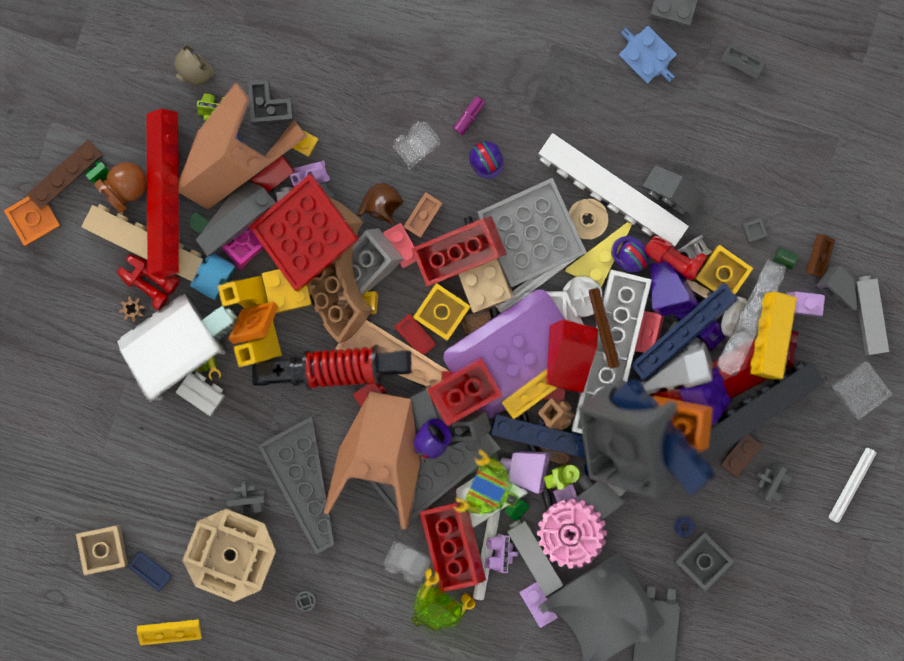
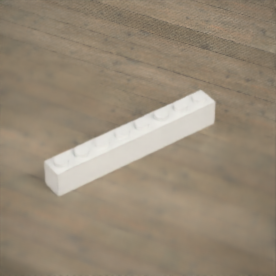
(611, 190)

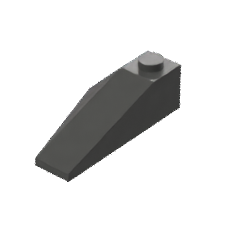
(235, 217)

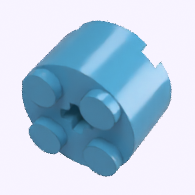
(211, 275)

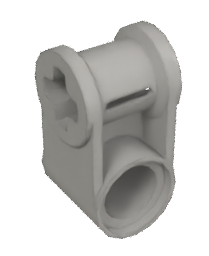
(695, 247)

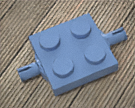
(647, 54)

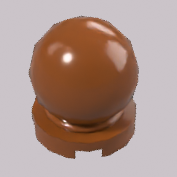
(123, 184)

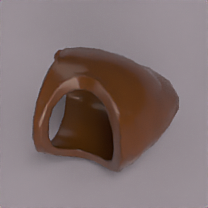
(381, 202)

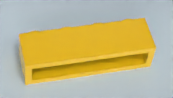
(773, 335)

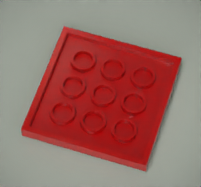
(304, 232)

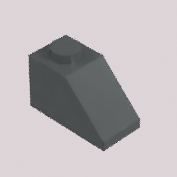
(839, 288)

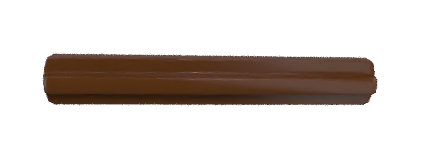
(604, 328)

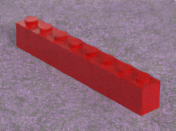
(162, 193)

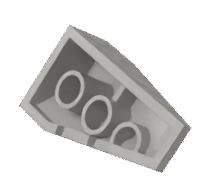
(687, 367)

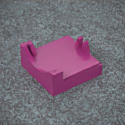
(243, 249)

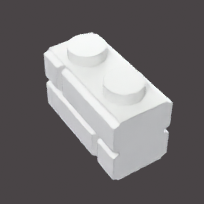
(200, 393)

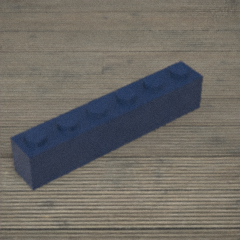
(676, 452)

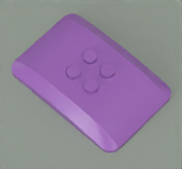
(510, 345)

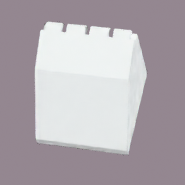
(168, 346)

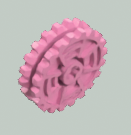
(572, 517)

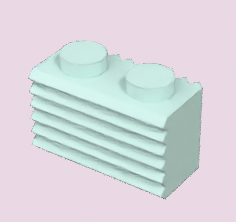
(220, 322)

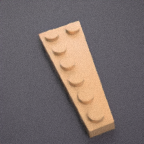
(423, 369)

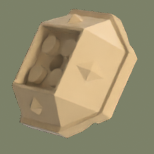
(207, 559)

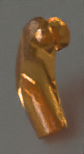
(556, 456)

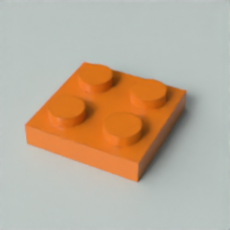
(30, 221)
(253, 322)

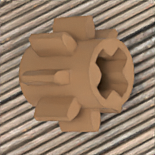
(125, 309)

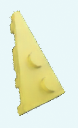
(599, 259)

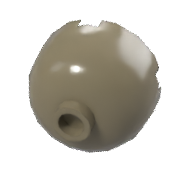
(192, 67)

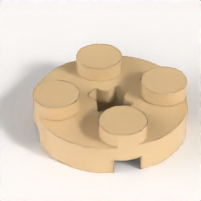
(599, 218)

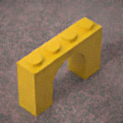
(251, 293)

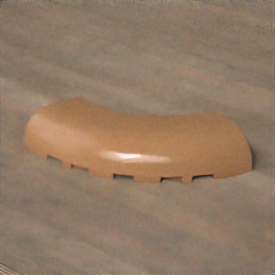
(337, 293)

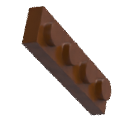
(64, 175)

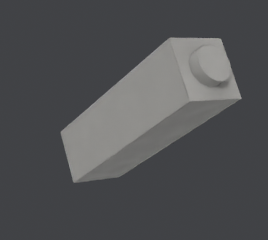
(871, 316)
(534, 557)

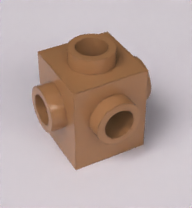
(557, 414)

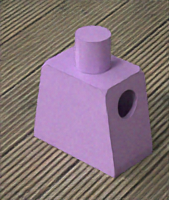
(808, 304)
(528, 469)

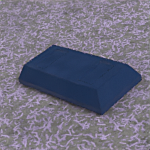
(149, 571)

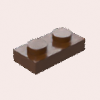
(820, 255)
(741, 455)

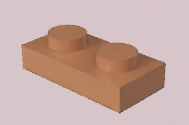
(423, 215)

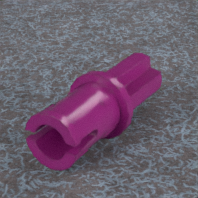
(469, 115)

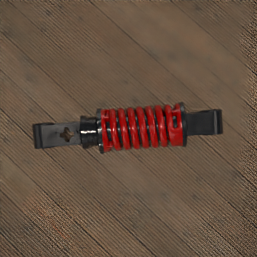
(334, 368)

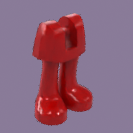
(662, 250)
(134, 279)

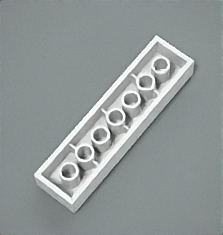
(624, 306)

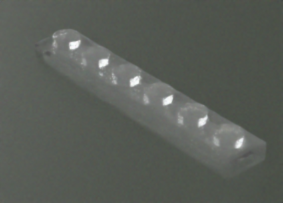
(748, 322)

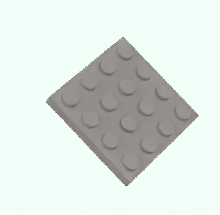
(534, 232)

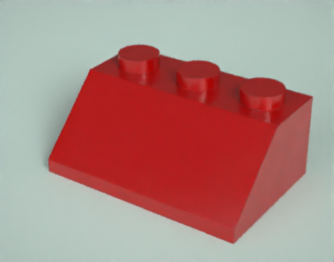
(744, 379)

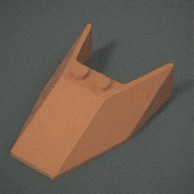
(222, 162)
(381, 451)

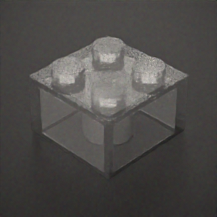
(416, 144)
(861, 390)
(406, 561)

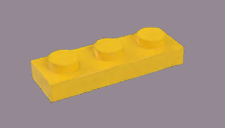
(528, 395)
(169, 632)

